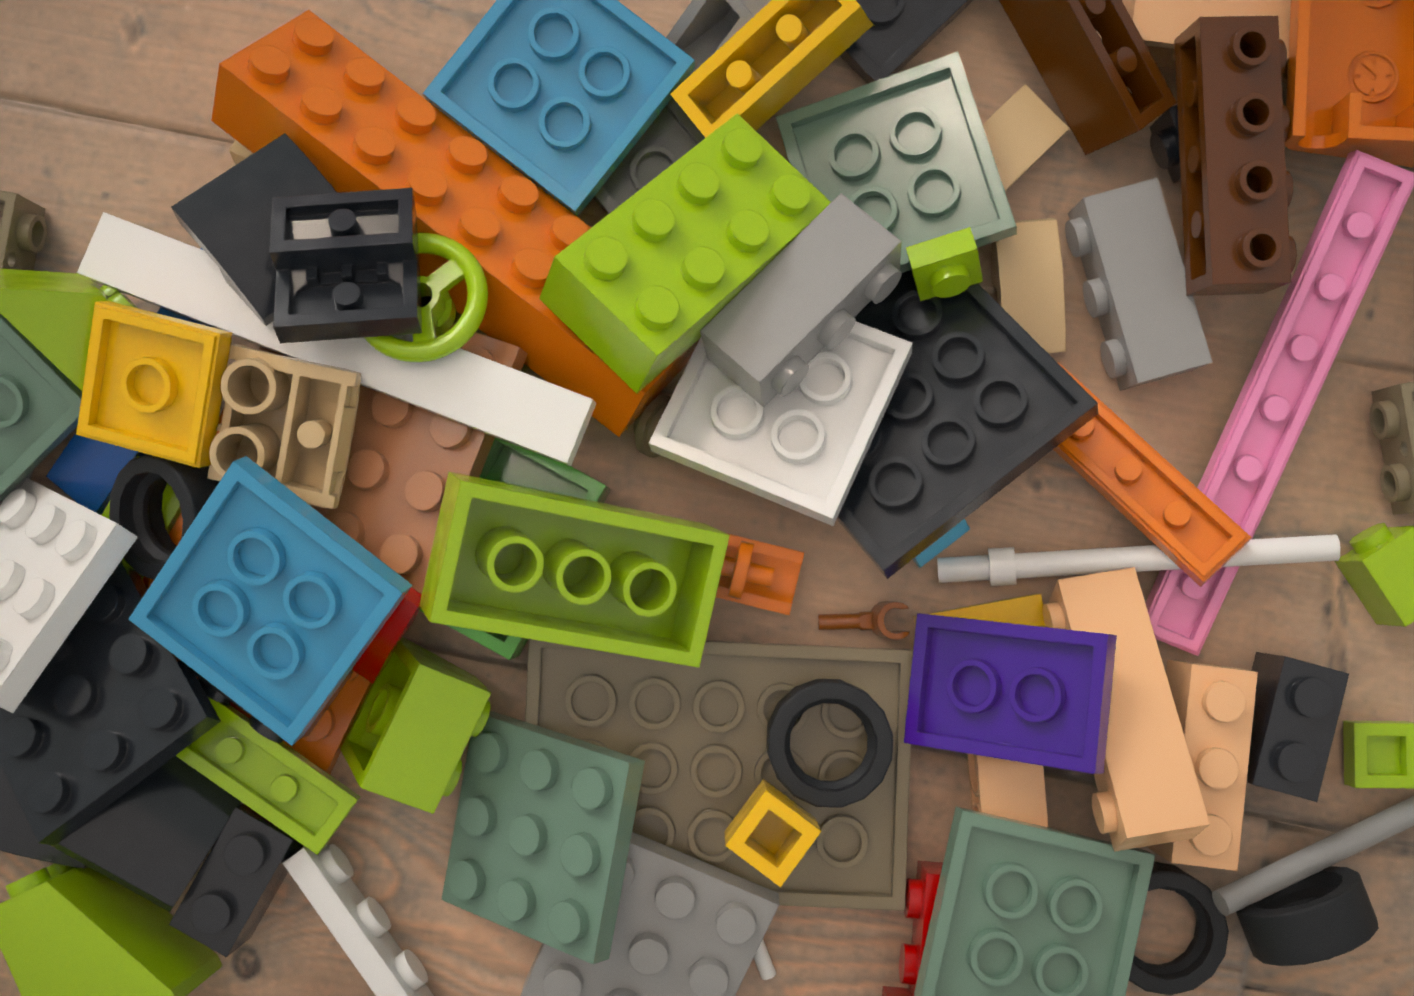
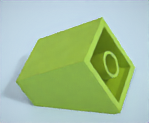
(93, 937)

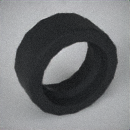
(138, 506)
(847, 789)
(1310, 919)
(1205, 949)

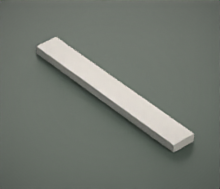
(455, 387)

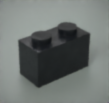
(1293, 724)
(236, 882)

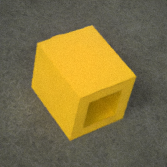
(771, 833)

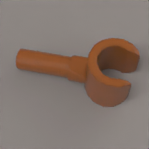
(865, 620)

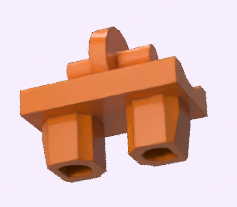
(759, 574)

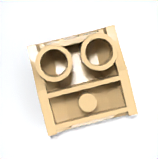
(288, 420)

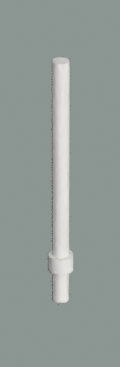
(1004, 566)

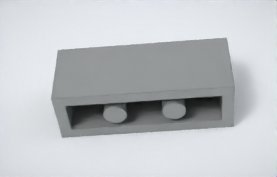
(1136, 285)
(803, 301)

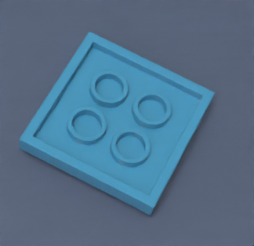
(560, 89)
(269, 600)

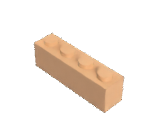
(1148, 774)

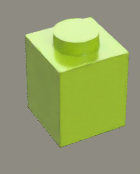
(1383, 572)

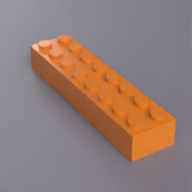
(381, 135)

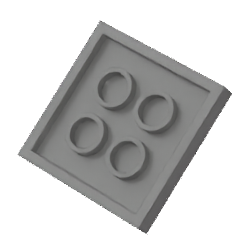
(675, 932)

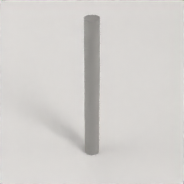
(1314, 858)

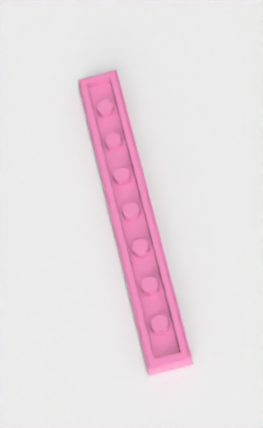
(1287, 378)

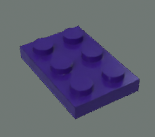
(1011, 691)

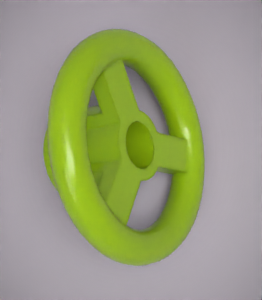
(440, 313)

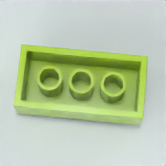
(679, 251)
(572, 571)

